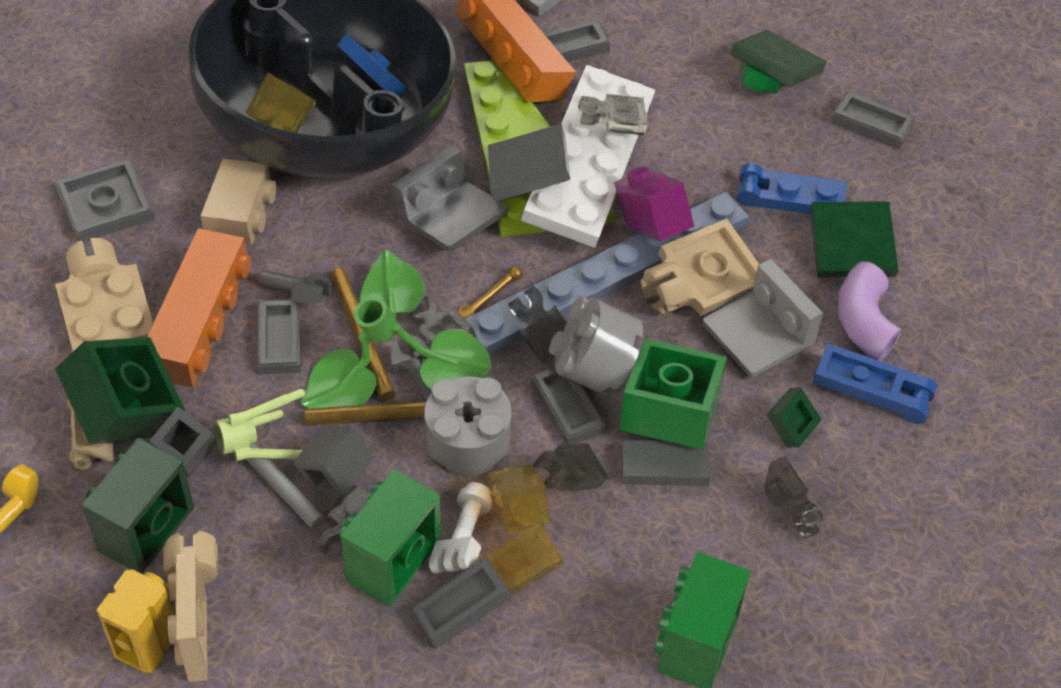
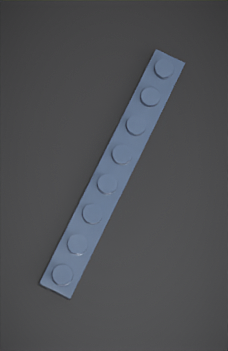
(597, 275)

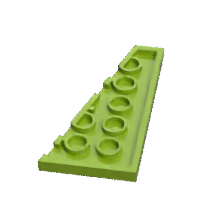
(502, 115)

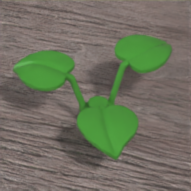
(390, 290)

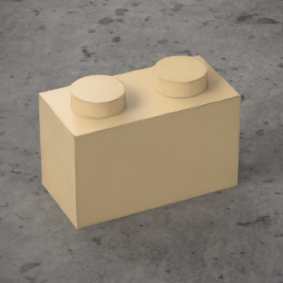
(239, 199)

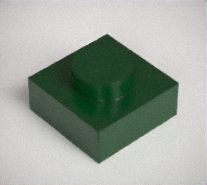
(794, 417)

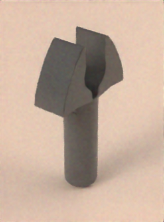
(302, 289)
(412, 365)

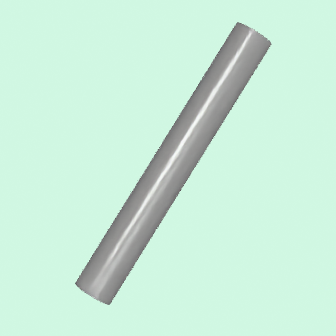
(287, 490)

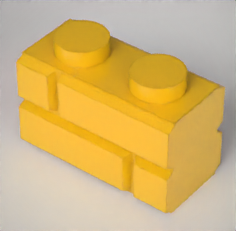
(137, 619)

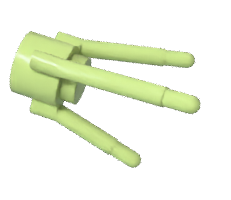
(239, 430)

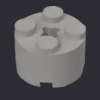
(596, 345)
(468, 424)

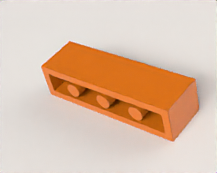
(518, 48)
(198, 302)

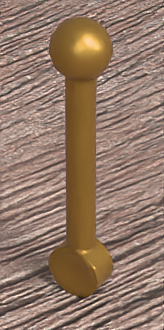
(513, 274)

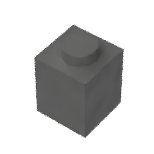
(184, 439)
(334, 459)

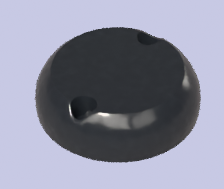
(354, 120)

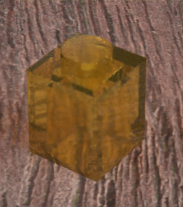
(280, 105)
(519, 498)

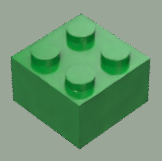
(673, 393)
(390, 536)
(700, 620)

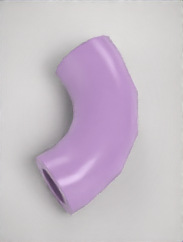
(860, 311)

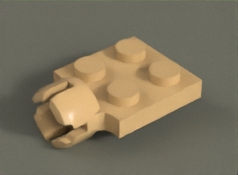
(701, 271)
(102, 296)
(187, 574)

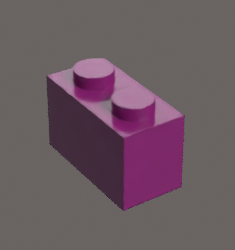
(654, 203)

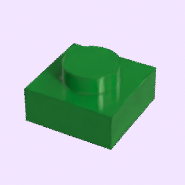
(757, 80)

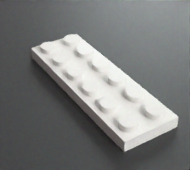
(595, 162)

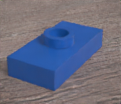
(373, 64)

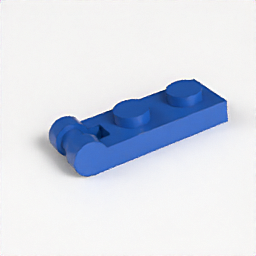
(786, 190)
(875, 383)

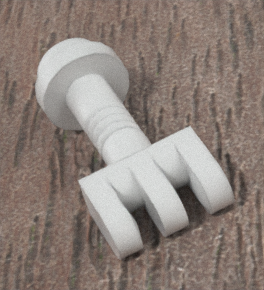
(462, 548)

